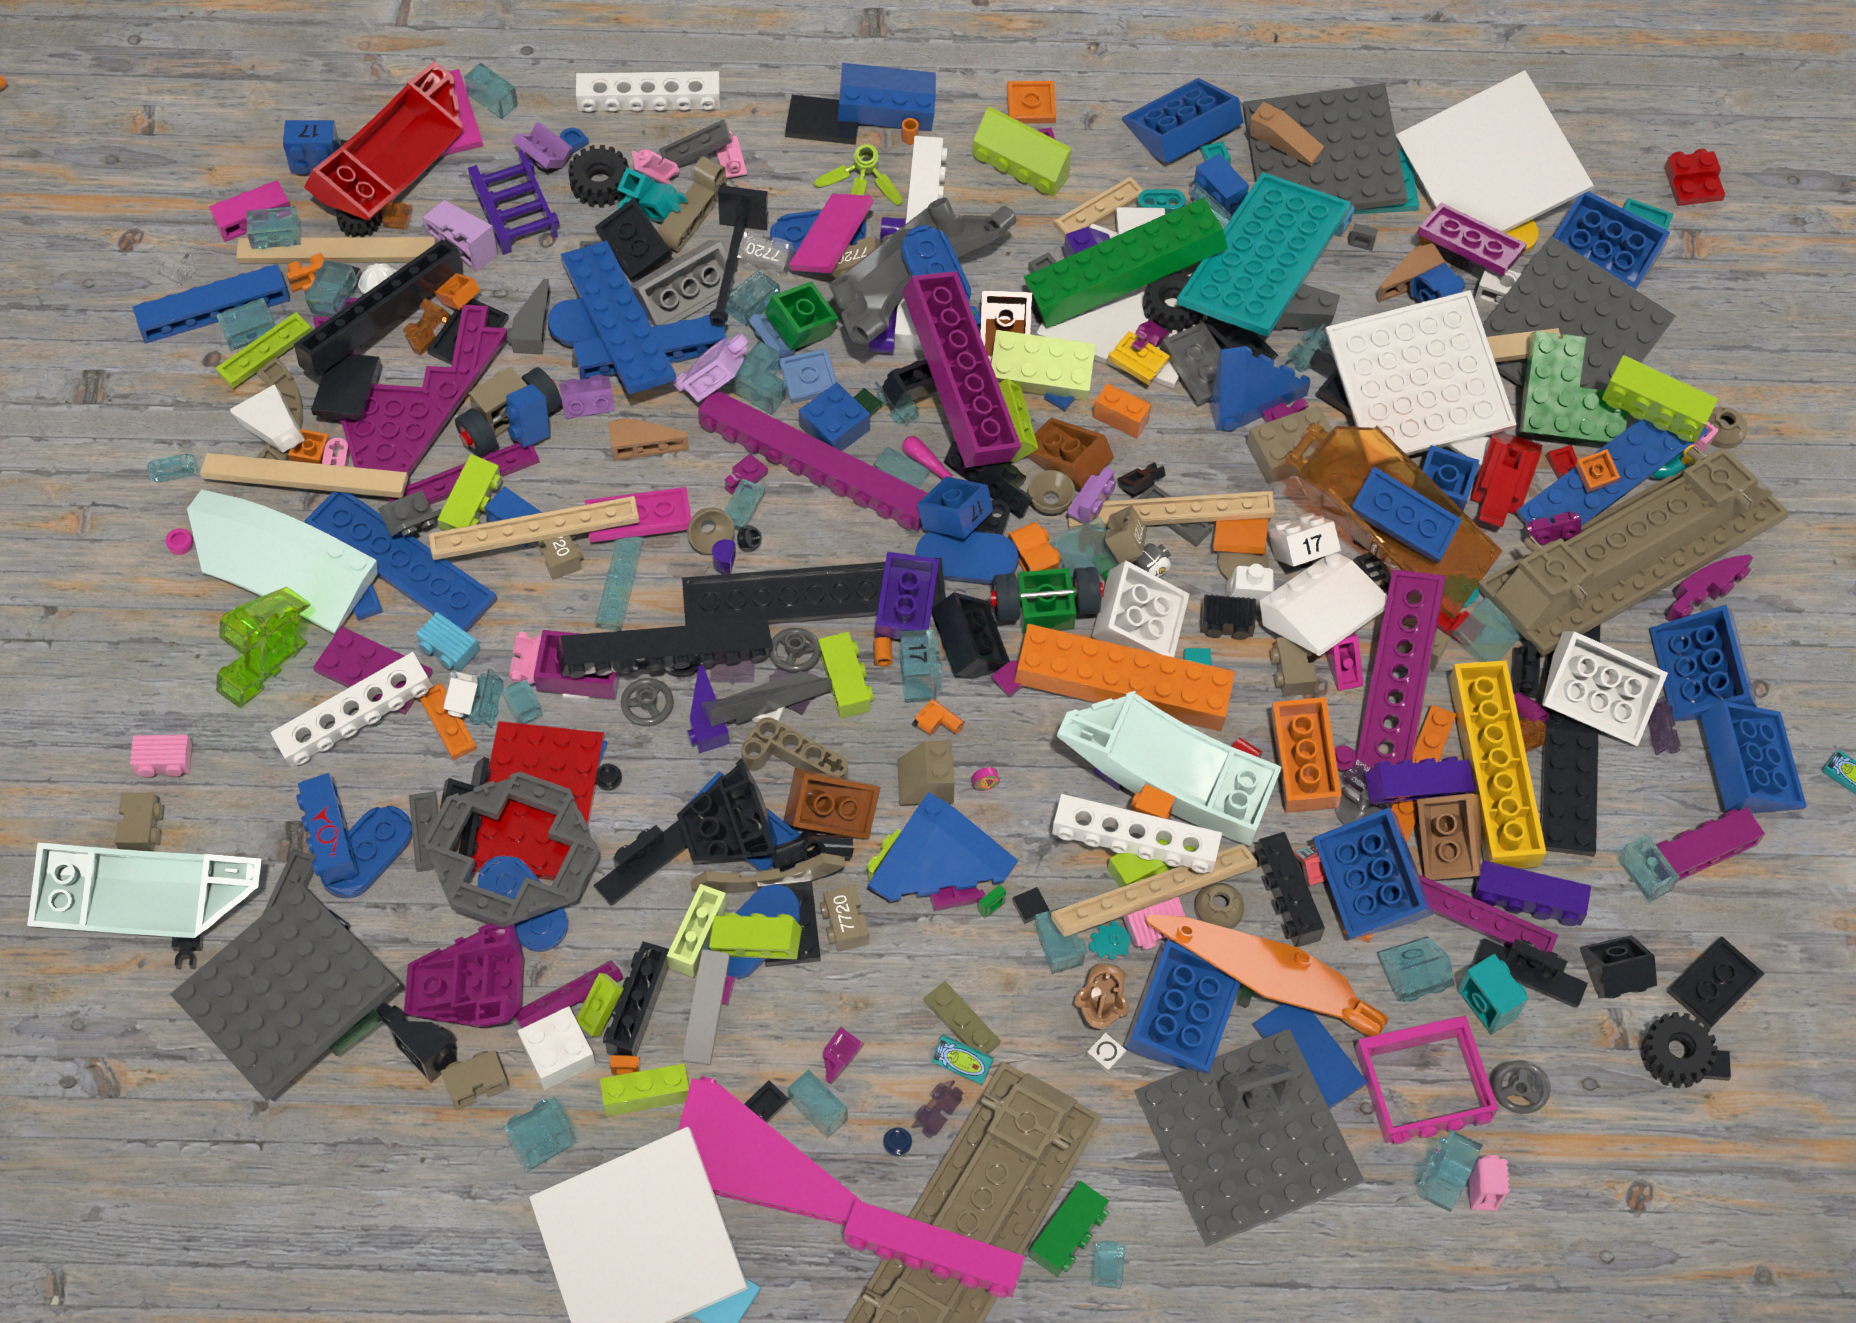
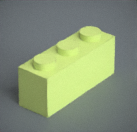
(696, 930)

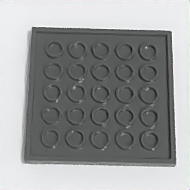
(1358, 142)
(1580, 300)
(284, 991)
(1254, 1165)

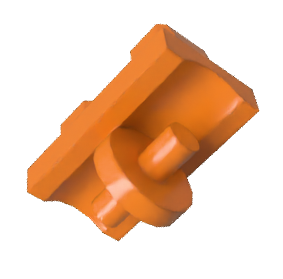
(302, 277)

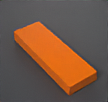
(449, 727)

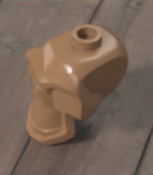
(1103, 996)

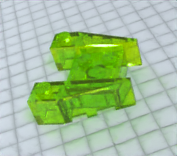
(266, 636)

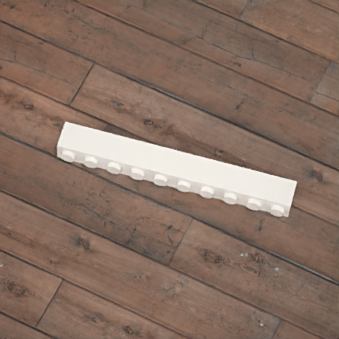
(923, 189)

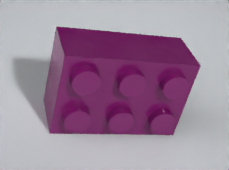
(549, 678)

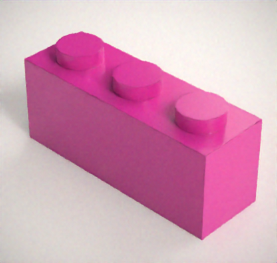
(231, 213)

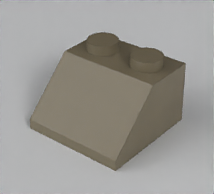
(927, 770)

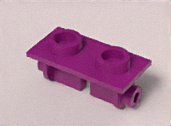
(1565, 527)

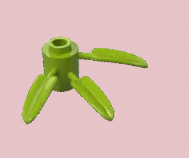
(859, 185)

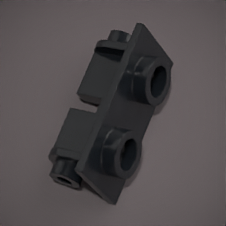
(1526, 670)

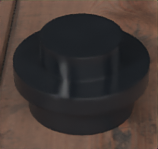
(749, 538)
(608, 777)

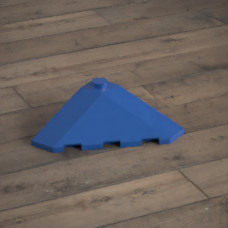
(1250, 386)
(938, 852)

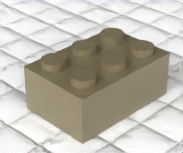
(1276, 438)

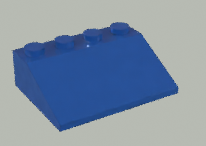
(886, 96)
(1184, 119)
(1612, 238)
(1702, 663)
(1752, 758)
(1372, 874)
(1182, 1010)

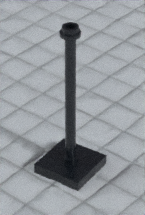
(742, 210)

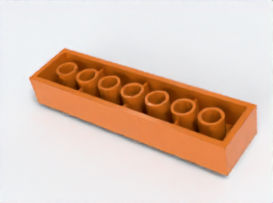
(1106, 670)

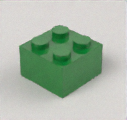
(801, 315)

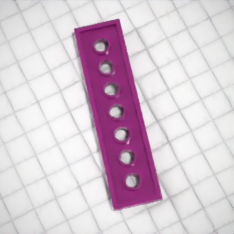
(1389, 659)

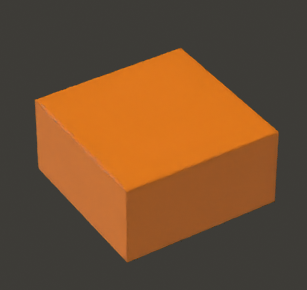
(457, 291)
(311, 449)
(1597, 471)

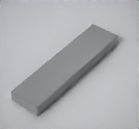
(706, 1007)

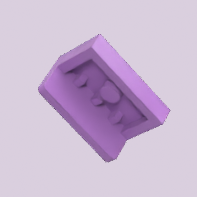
(543, 146)
(586, 396)
(1092, 496)

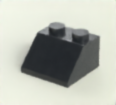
(1620, 966)
(424, 1046)

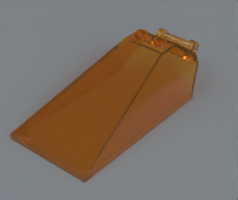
(1336, 475)

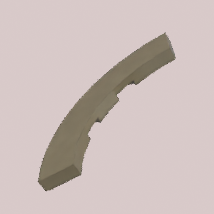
(276, 373)
(805, 871)

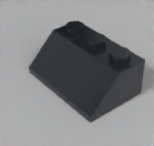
(970, 635)

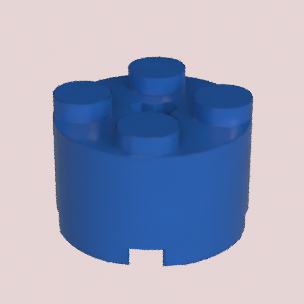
(1436, 283)

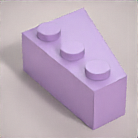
(463, 231)

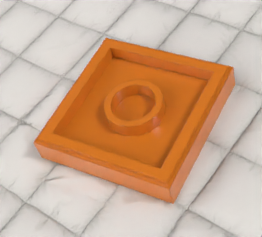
(1031, 101)
(1241, 536)

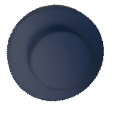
(897, 1141)

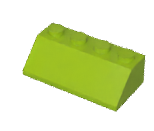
(1022, 152)

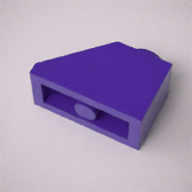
(1083, 239)

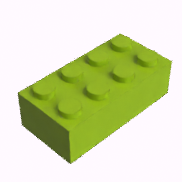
(1659, 399)

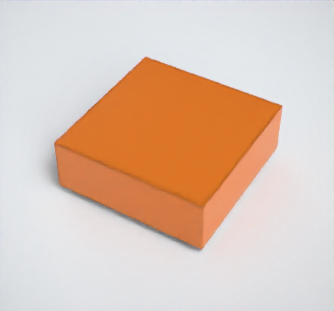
(624, 1064)

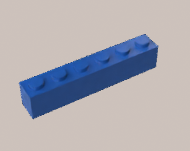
(201, 304)
(679, 341)

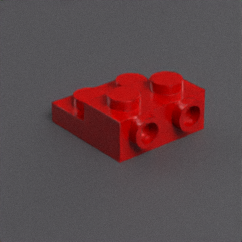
(1694, 177)

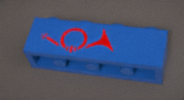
(327, 829)

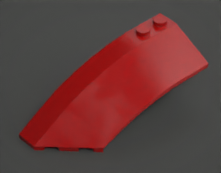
(391, 147)

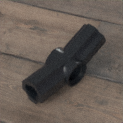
(795, 850)

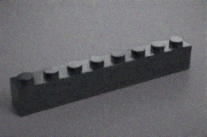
(377, 308)
(664, 648)

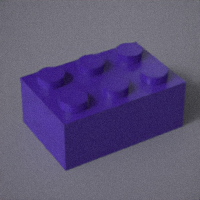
(906, 594)

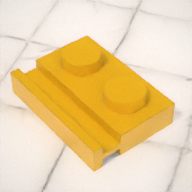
(1141, 364)

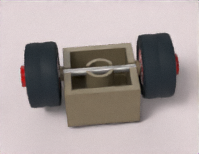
(488, 417)

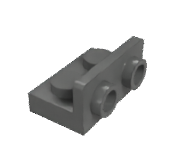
(408, 513)

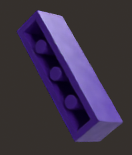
(1419, 780)
(1532, 893)

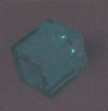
(522, 702)
(1108, 1265)

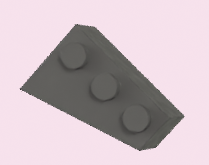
(1309, 309)

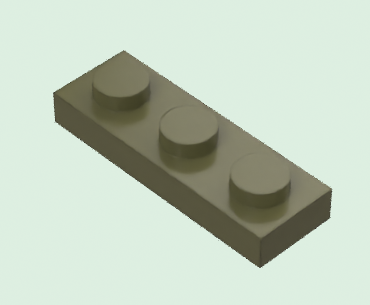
(961, 1019)

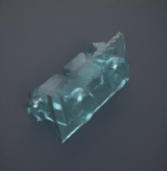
(1302, 354)
(901, 412)
(489, 690)

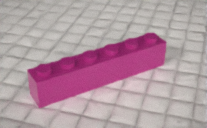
(934, 1249)

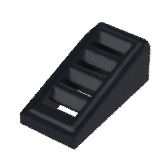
(1379, 566)

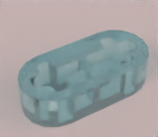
(172, 468)

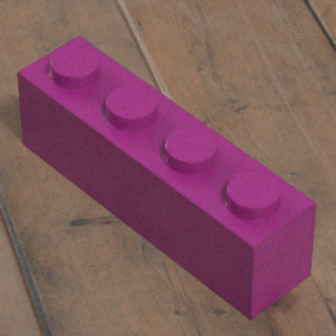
(1712, 842)

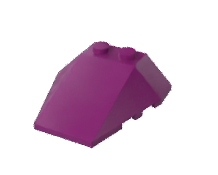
(469, 981)

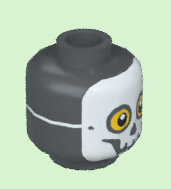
(1154, 560)

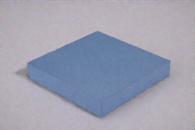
(807, 374)

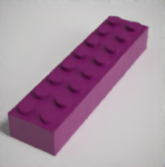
(961, 369)

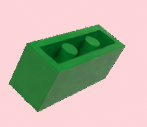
(1070, 1229)

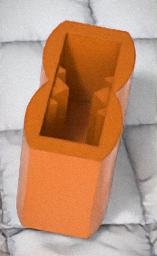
(1034, 549)

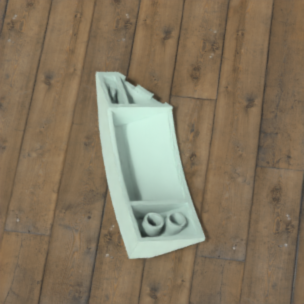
(272, 551)
(1144, 745)
(136, 890)

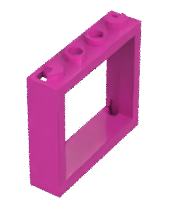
(1417, 1036)

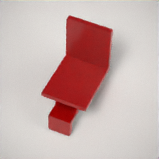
(1505, 476)

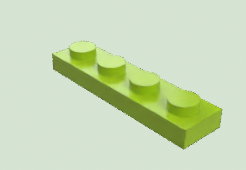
(263, 349)

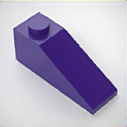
(701, 732)

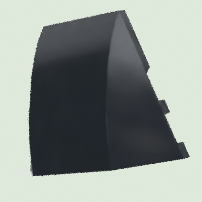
(728, 820)

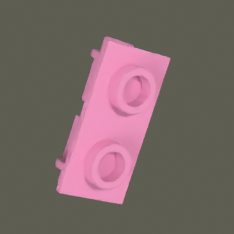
(731, 158)
(652, 165)
(527, 650)

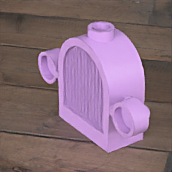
(713, 367)

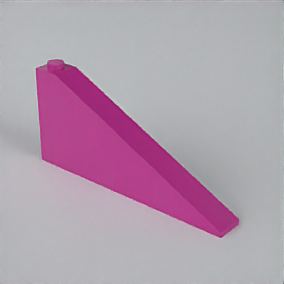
(755, 1162)

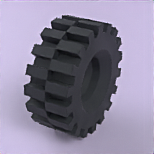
(593, 163)
(1164, 315)
(1669, 1066)

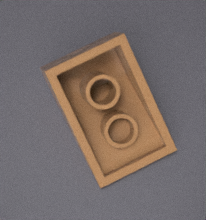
(1450, 836)

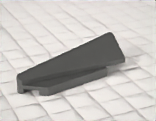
(765, 698)

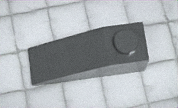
(531, 322)

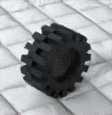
(357, 226)

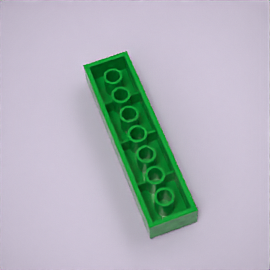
(1126, 262)

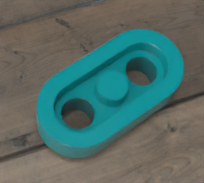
(1161, 199)

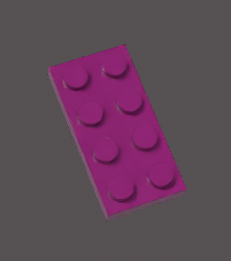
(1472, 239)
(354, 658)

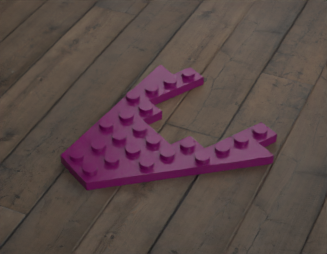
(407, 419)

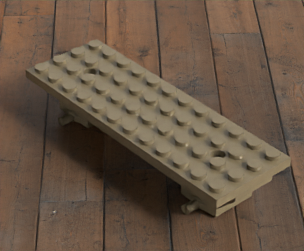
(1633, 549)
(987, 1188)

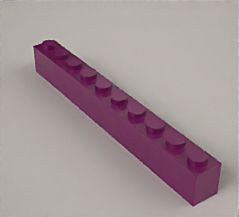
(812, 459)

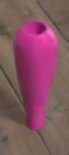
(923, 455)

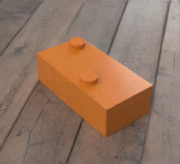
(1306, 755)

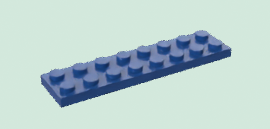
(618, 317)
(1636, 455)
(404, 560)

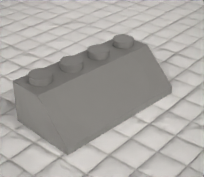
(683, 284)

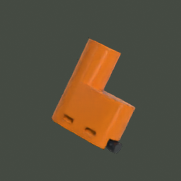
(934, 716)

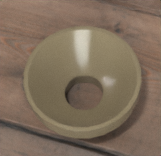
(1728, 435)
(1051, 483)
(722, 530)
(1208, 912)

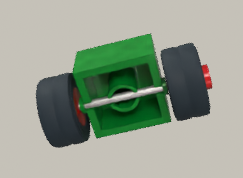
(1047, 597)

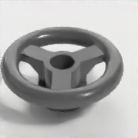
(795, 643)
(646, 689)
(1526, 1077)

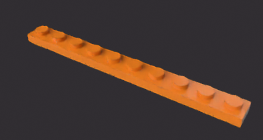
(1429, 745)

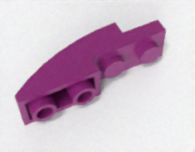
(1709, 582)

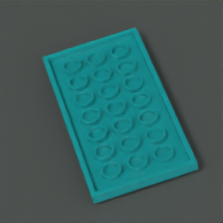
(1269, 254)

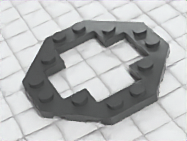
(532, 896)

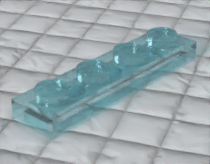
(619, 583)

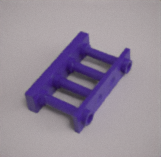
(497, 217)

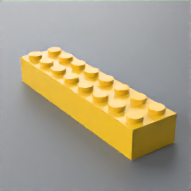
(1498, 763)

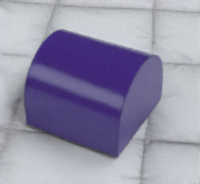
(724, 556)

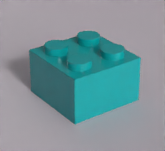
(1493, 993)

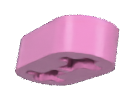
(343, 455)

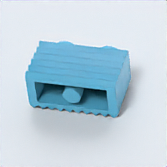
(447, 642)

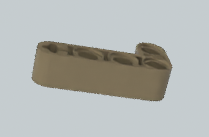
(701, 198)
(828, 761)

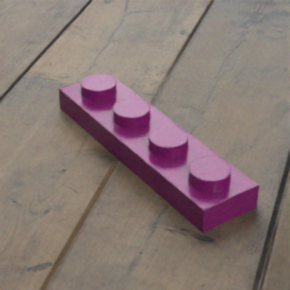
(564, 996)

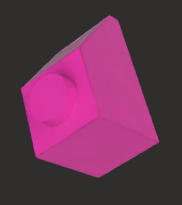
(1346, 663)

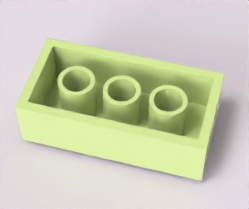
(1044, 364)

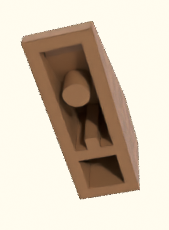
(1284, 134)
(1416, 262)
(640, 438)

